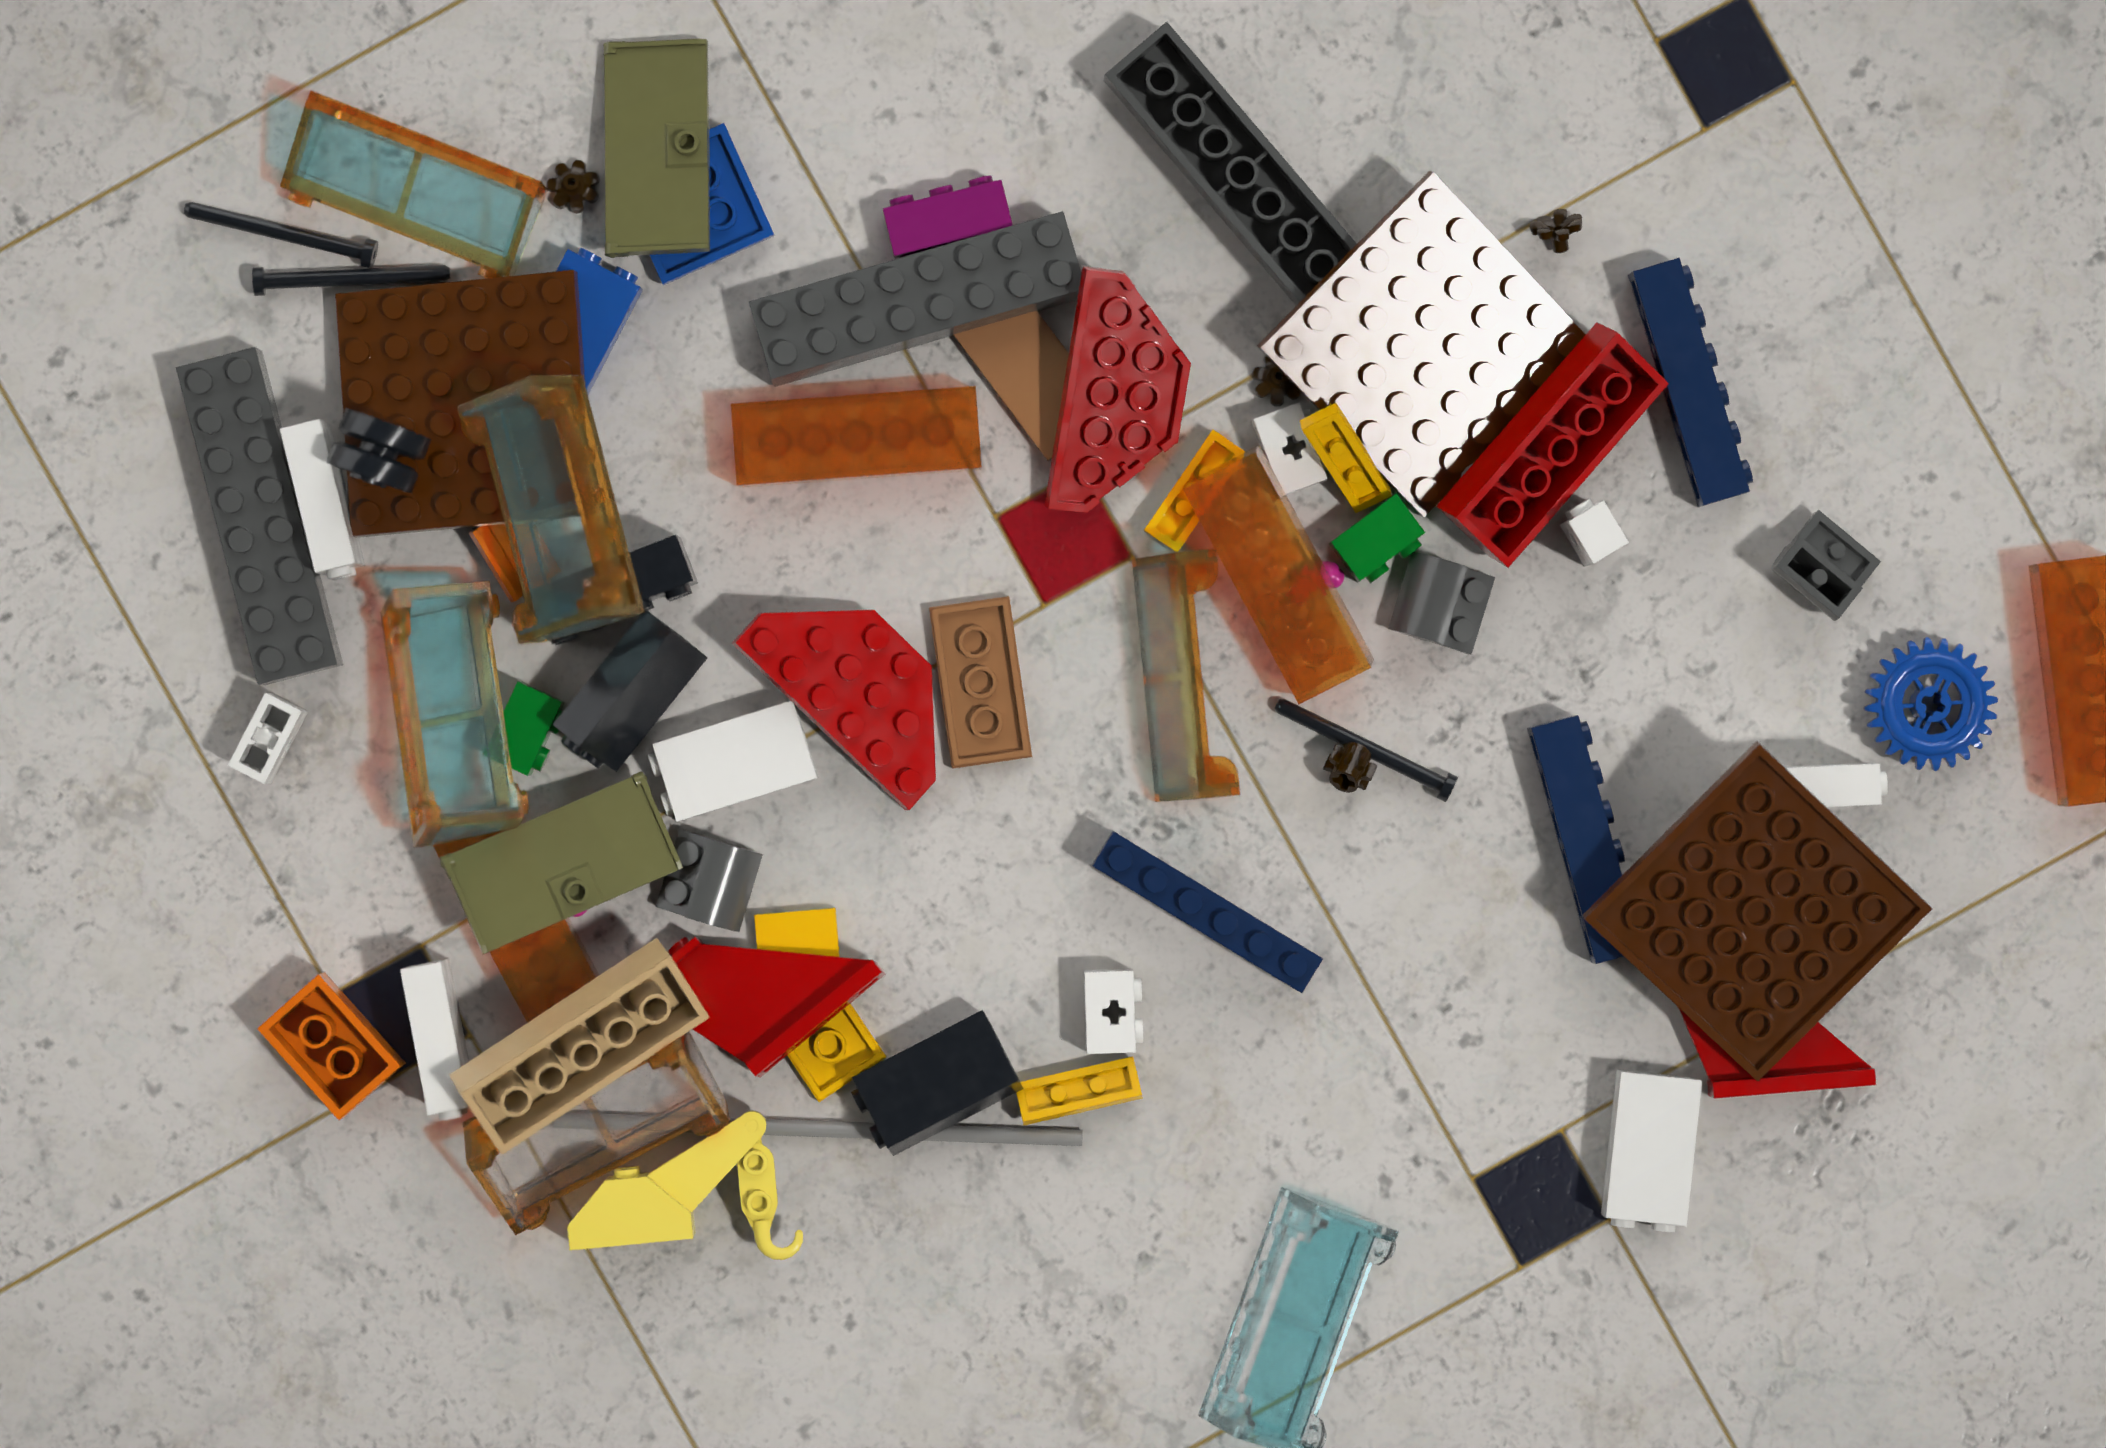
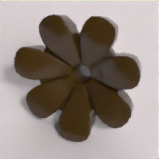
(575, 193)
(1557, 228)
(1273, 386)

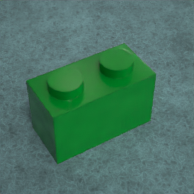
(1377, 539)
(528, 725)

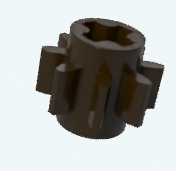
(1350, 767)

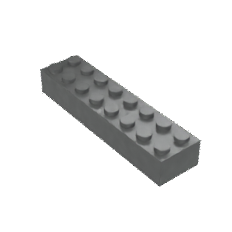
(1230, 162)
(917, 299)
(258, 516)

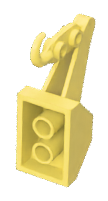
(661, 1202)

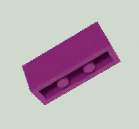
(946, 216)

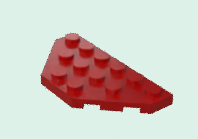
(1118, 393)
(857, 686)

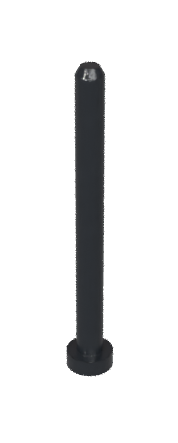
(365, 252)
(346, 277)
(1388, 758)

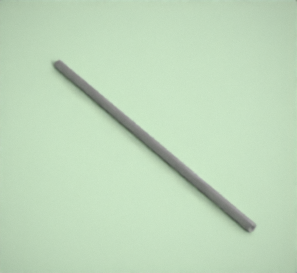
(975, 1134)

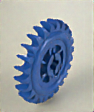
(1913, 739)

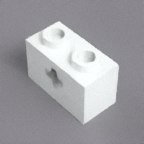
(1272, 433)
(1592, 531)
(267, 738)
(1099, 989)

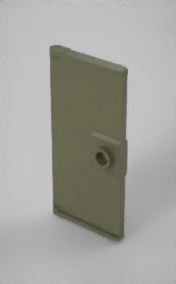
(656, 147)
(562, 863)

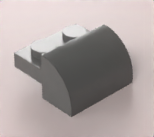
(1825, 565)
(1441, 602)
(712, 883)

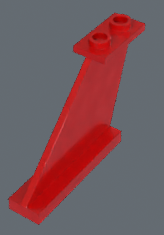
(768, 999)
(1811, 1064)

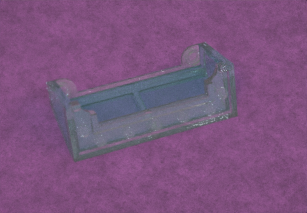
(1293, 1322)

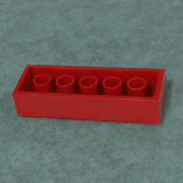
(1552, 444)

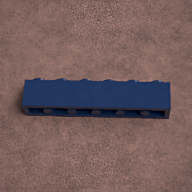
(1693, 394)
(1579, 819)
(1207, 912)

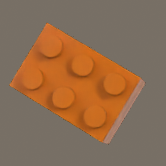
(331, 1045)

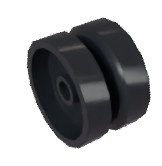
(378, 452)

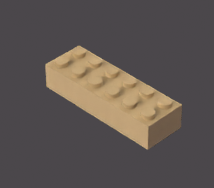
(579, 1046)

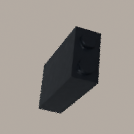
(629, 692)
(935, 1084)

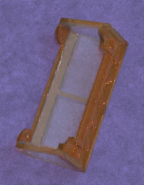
(610, 1128)

